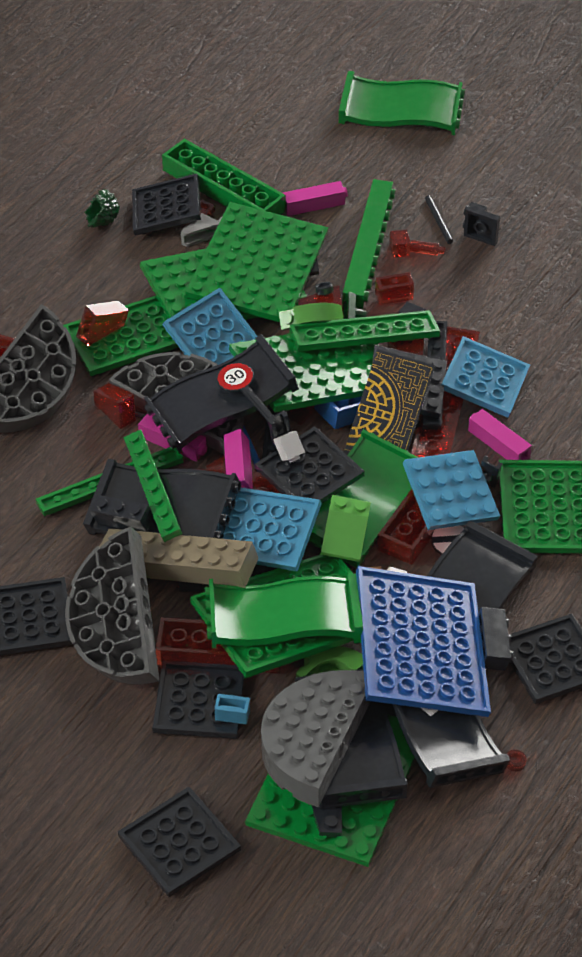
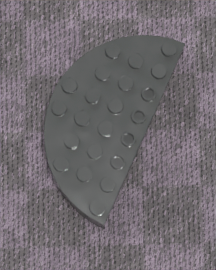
(161, 370)
(36, 372)
(112, 613)
(311, 730)

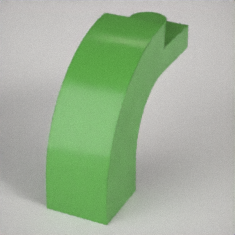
(310, 313)
(331, 660)

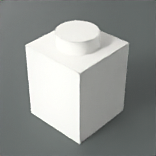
(289, 446)

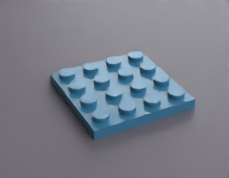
(209, 328)
(485, 376)
(450, 489)

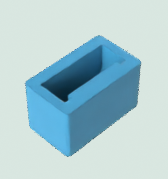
(232, 708)

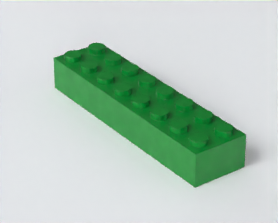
(220, 179)

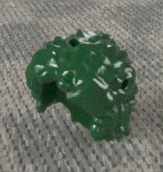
(102, 210)

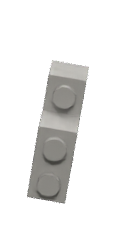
(199, 230)

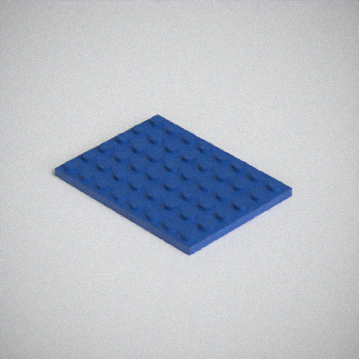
(422, 642)

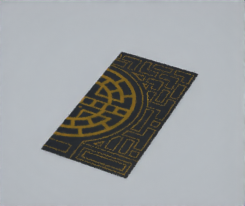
(395, 399)

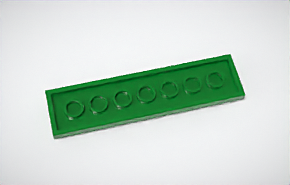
(364, 330)

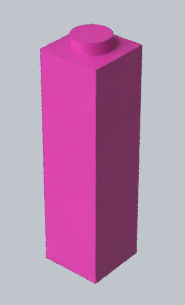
(315, 198)
(499, 436)
(193, 450)
(238, 457)

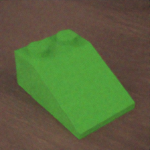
(345, 528)

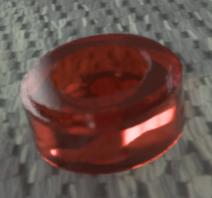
(517, 760)

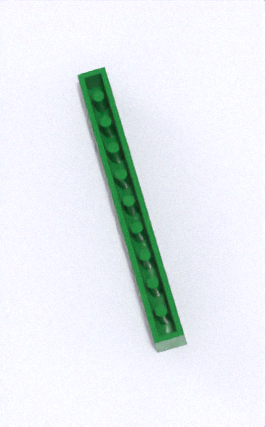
(368, 241)

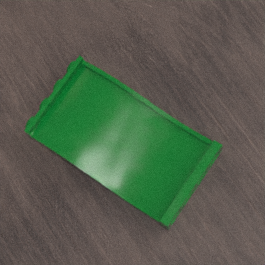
(401, 103)
(383, 486)
(283, 611)

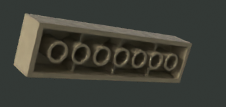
(196, 558)

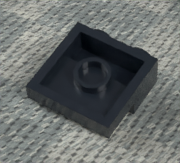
(481, 224)

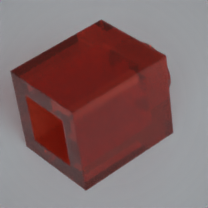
(400, 243)

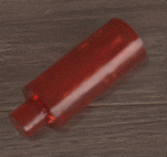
(426, 248)

